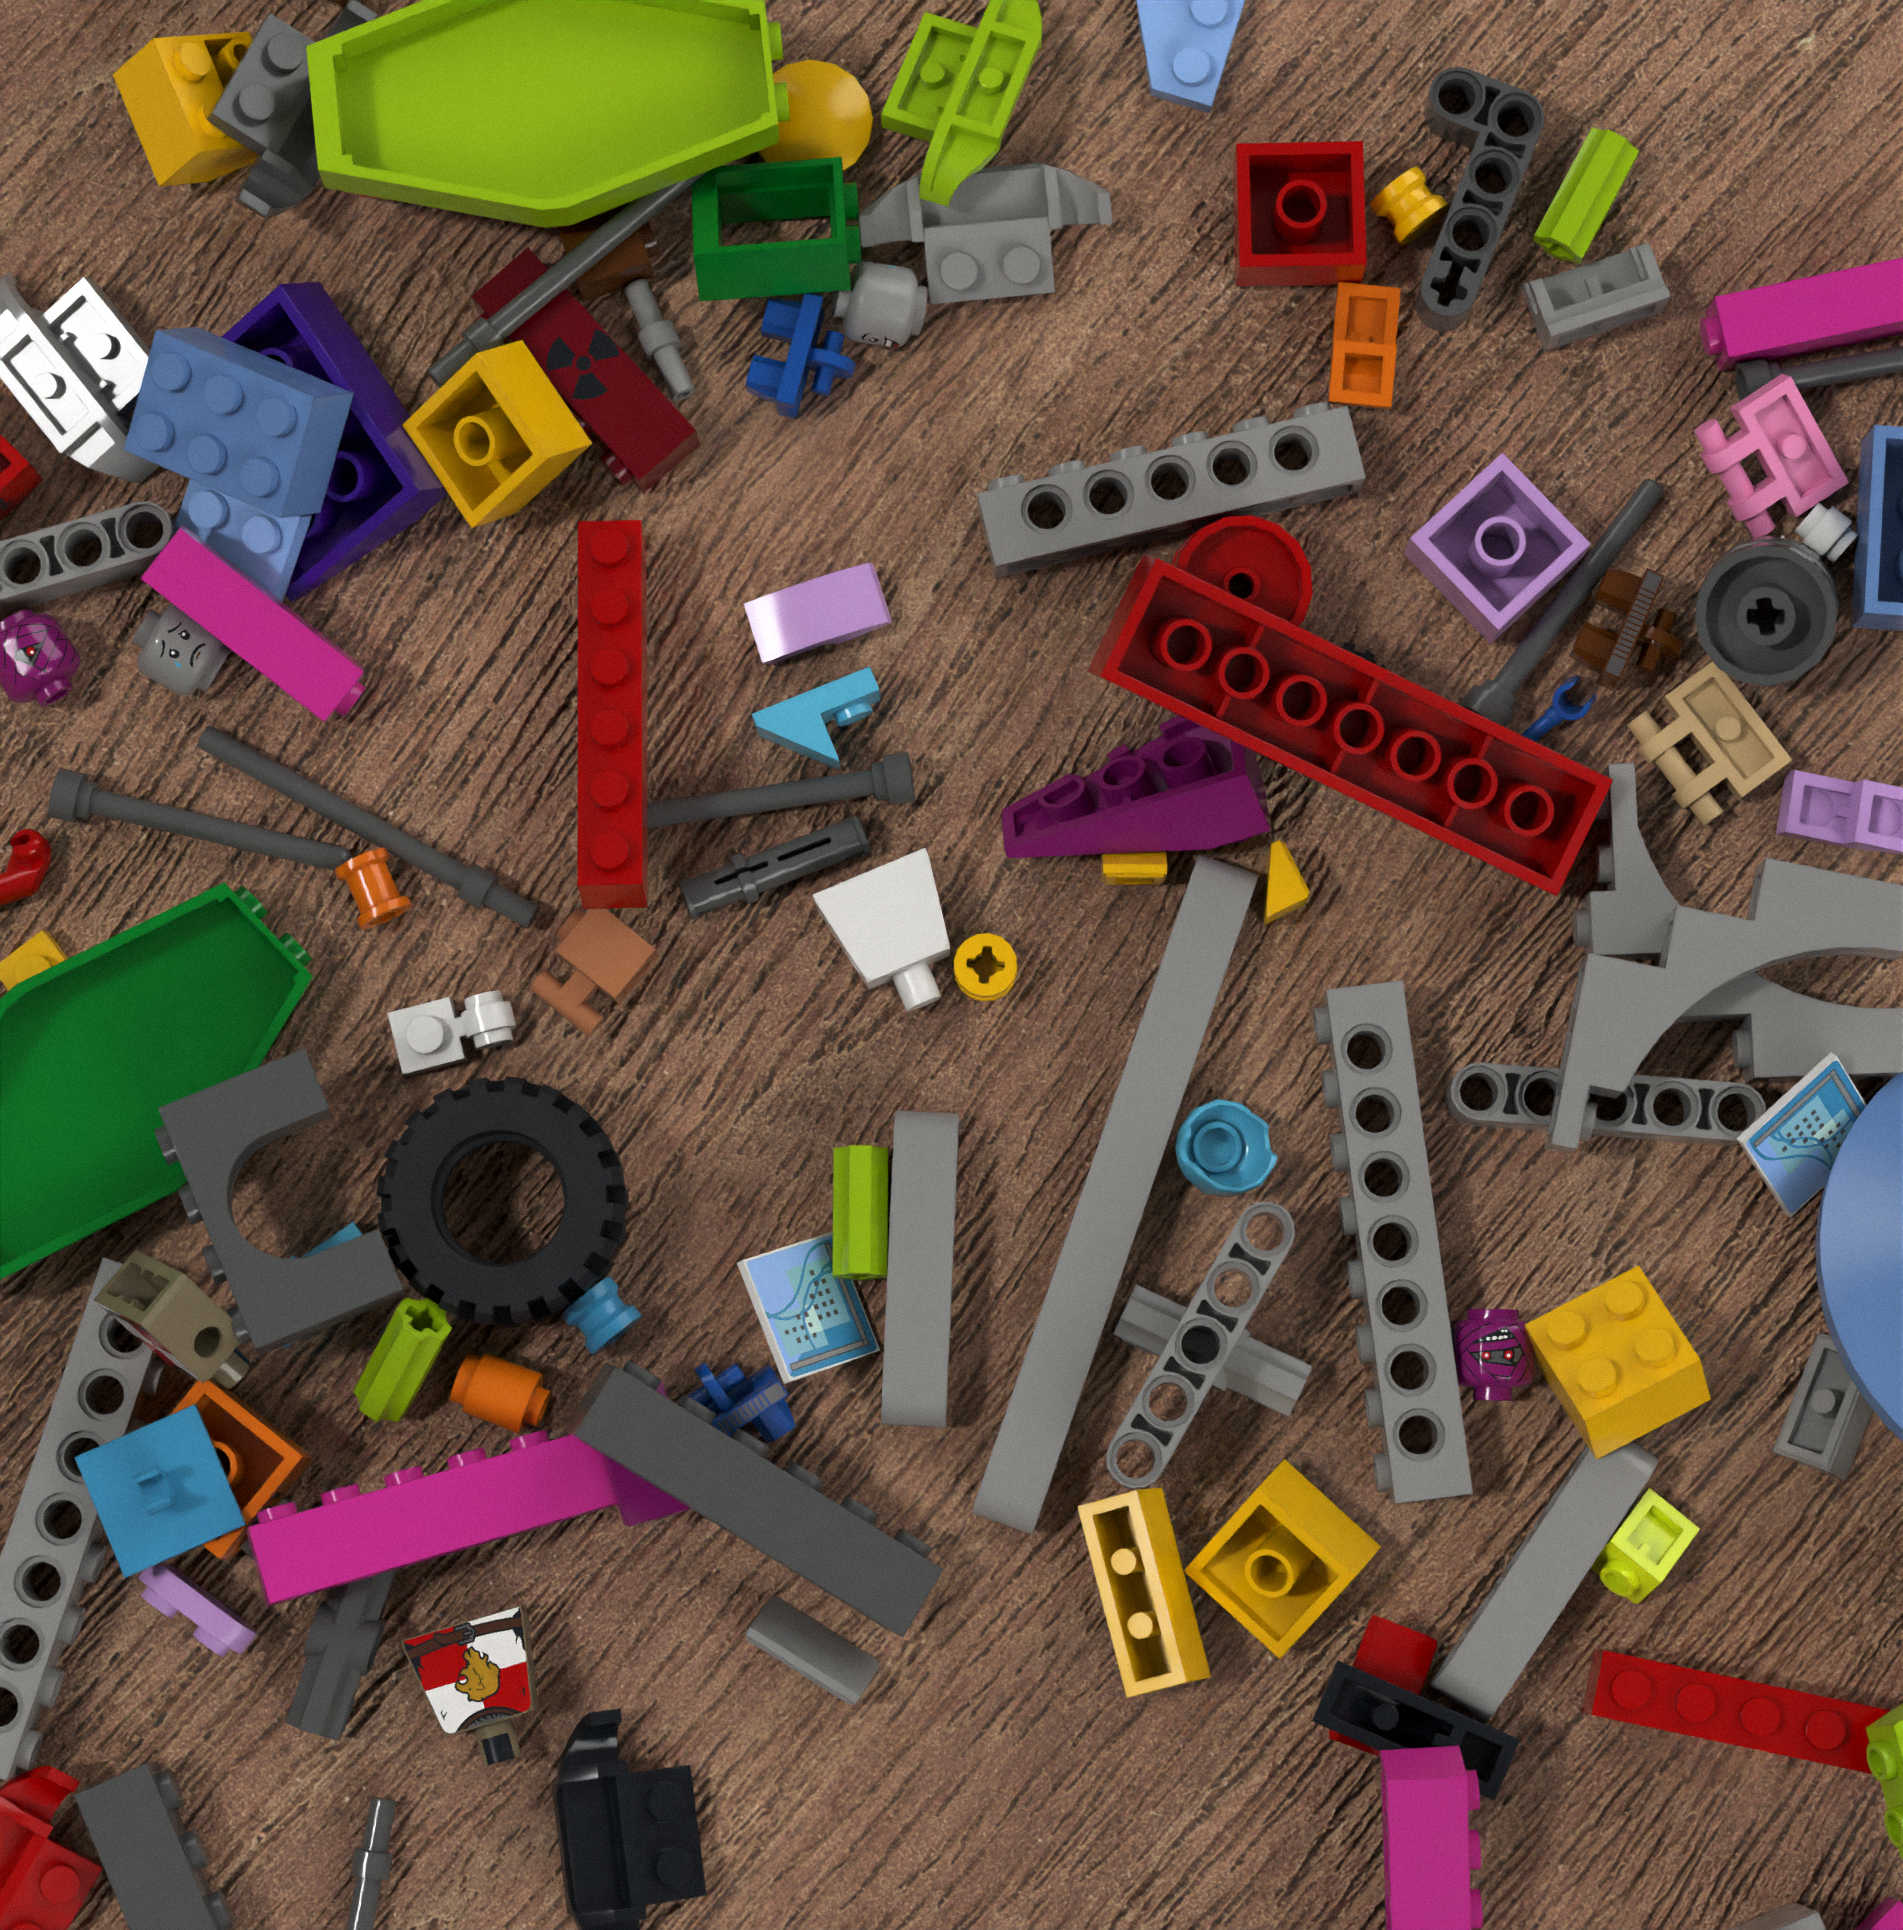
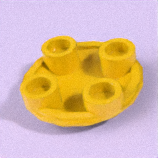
(826, 115)

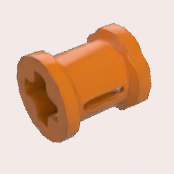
(373, 888)

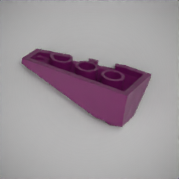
(1165, 796)

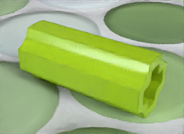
(1586, 195)
(860, 1212)
(402, 1360)

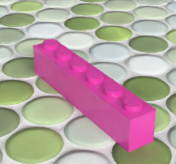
(426, 1515)

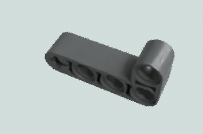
(1472, 206)

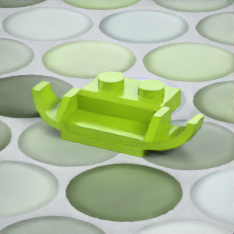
(962, 90)

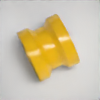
(1409, 205)
(984, 979)

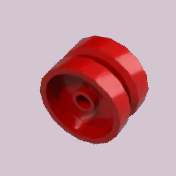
(1251, 552)

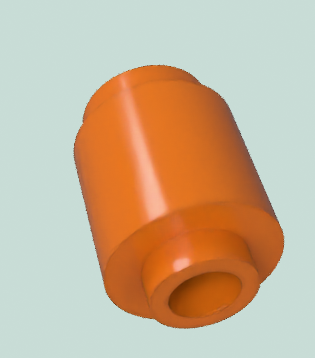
(500, 1392)

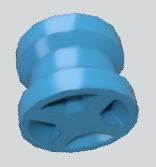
(601, 1315)

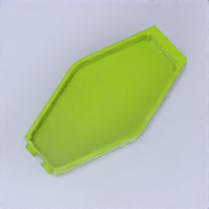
(543, 102)

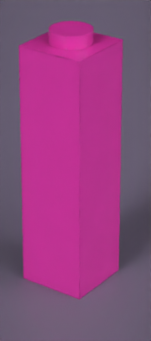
(1805, 315)
(255, 625)

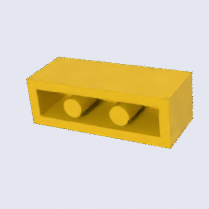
(1144, 1591)

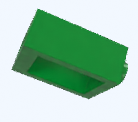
(766, 194)

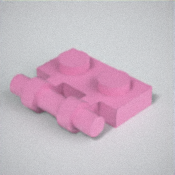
(1787, 445)

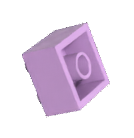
(1496, 548)

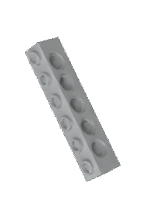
(1020, 546)

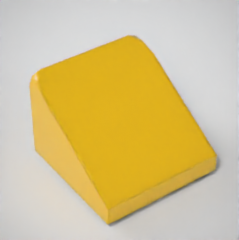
(1134, 868)
(1284, 884)

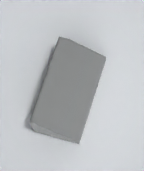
(1825, 1415)
(812, 1650)

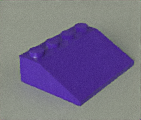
(378, 471)

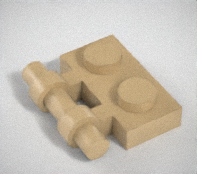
(1725, 732)

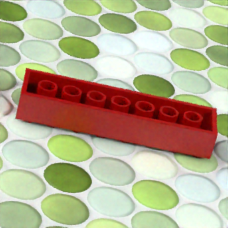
(1349, 724)

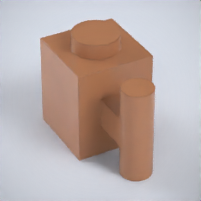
(604, 958)

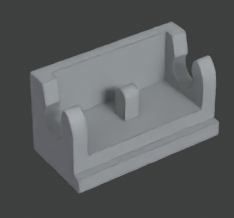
(1596, 297)

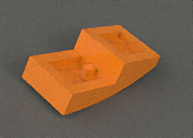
(1364, 345)

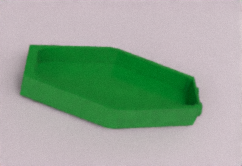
(113, 1040)

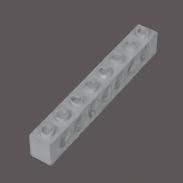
(1382, 1015)
(32, 1535)

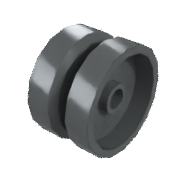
(1761, 648)

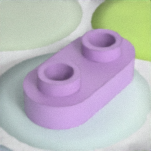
(217, 1624)

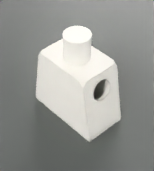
(890, 926)

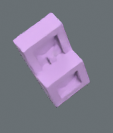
(817, 613)
(1842, 812)

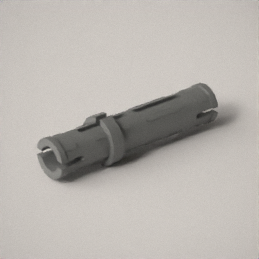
(773, 867)

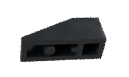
(1398, 1719)

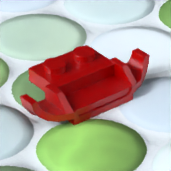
(39, 1876)

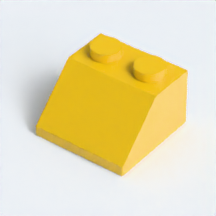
(1282, 1558)

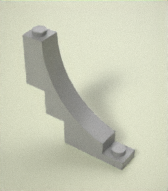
(1628, 1005)

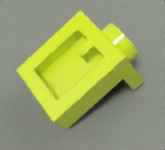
(1644, 1547)

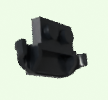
(621, 1832)

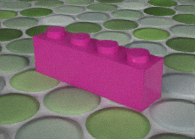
(1429, 1840)

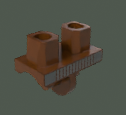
(1632, 599)

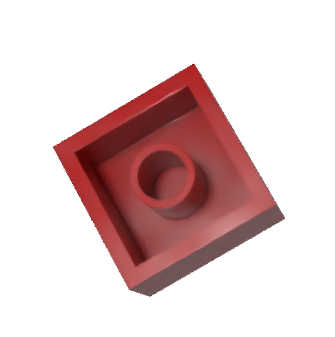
(1299, 213)

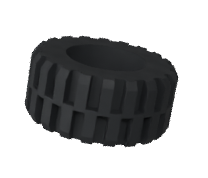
(437, 1143)

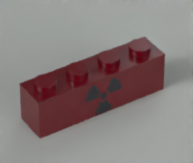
(595, 379)

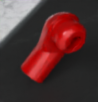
(26, 866)

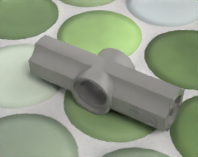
(1250, 1370)

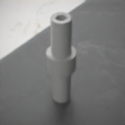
(659, 340)

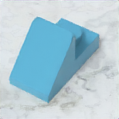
(801, 719)

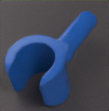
(1559, 711)

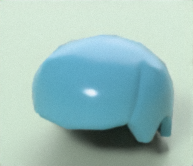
(1224, 1149)

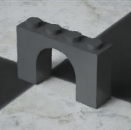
(212, 1140)

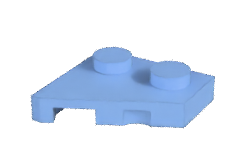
(1187, 47)

